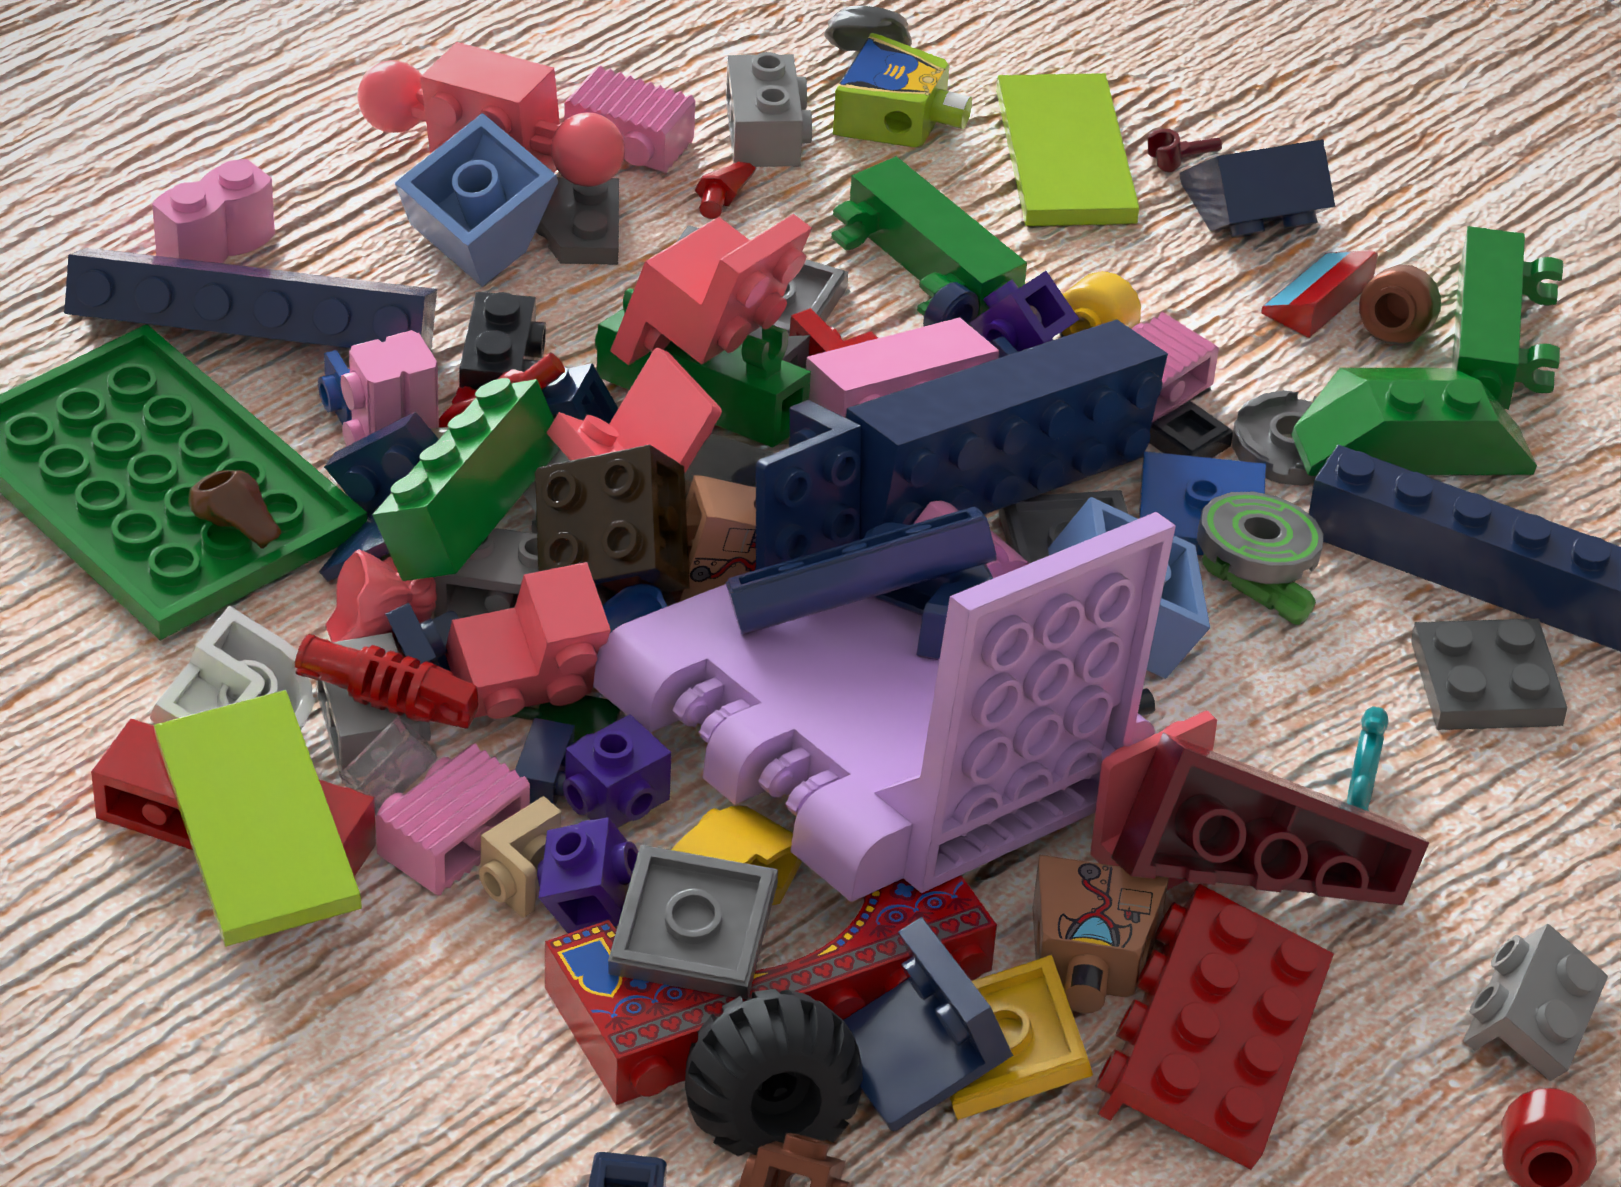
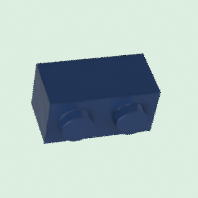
(545, 758)

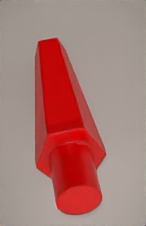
(721, 187)

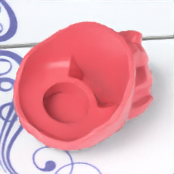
(369, 591)

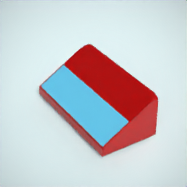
(1322, 290)

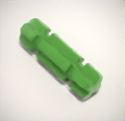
(1288, 599)

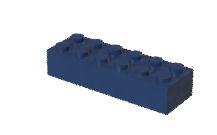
(1009, 426)

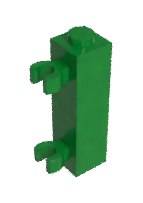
(924, 233)
(1489, 313)
(747, 384)

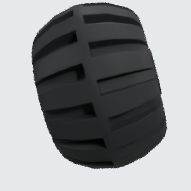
(773, 1072)

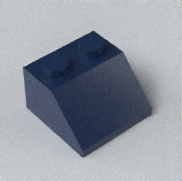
(1261, 187)

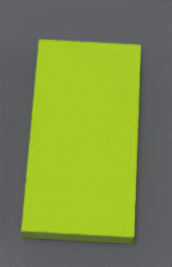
(1066, 150)
(257, 818)

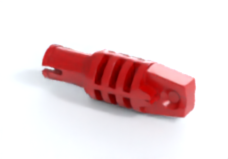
(390, 682)

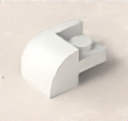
(234, 665)

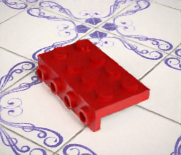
(1216, 1025)

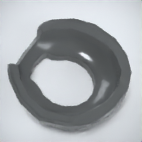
(854, 24)

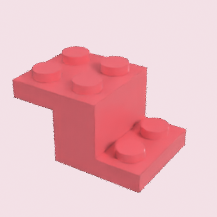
(711, 290)

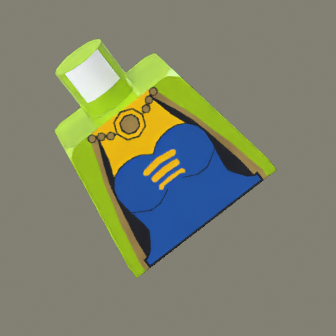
(896, 95)

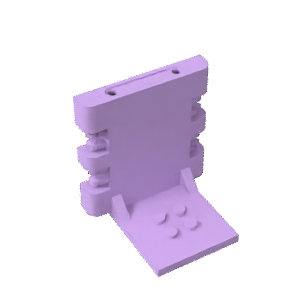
(904, 755)

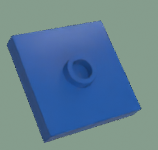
(1184, 485)

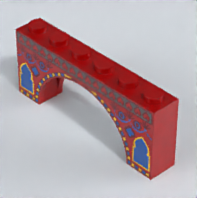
(644, 1030)

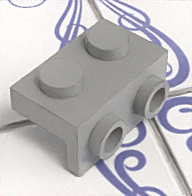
(1538, 1000)

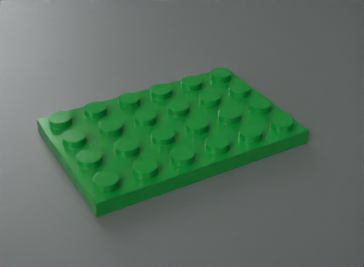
(107, 470)

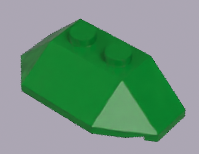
(1413, 419)

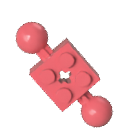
(510, 92)

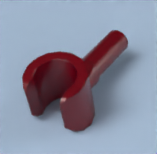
(1169, 150)

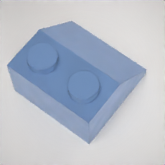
(478, 198)

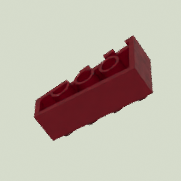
(1245, 827)

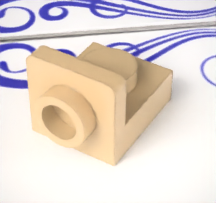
(513, 853)

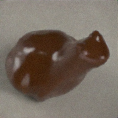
(234, 500)

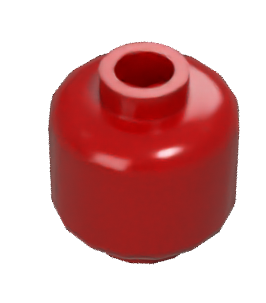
(1548, 1139)

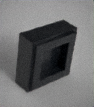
(1190, 432)

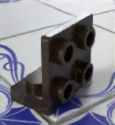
(617, 515)

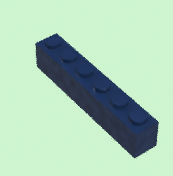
(243, 299)
(1470, 544)

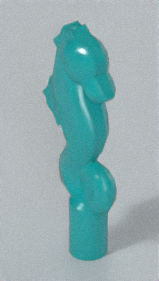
(1367, 757)

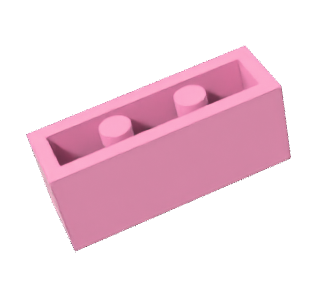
(894, 363)

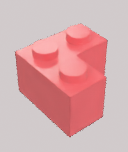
(535, 650)

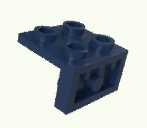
(367, 474)
(809, 490)
(925, 1033)

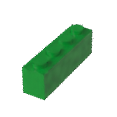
(467, 480)

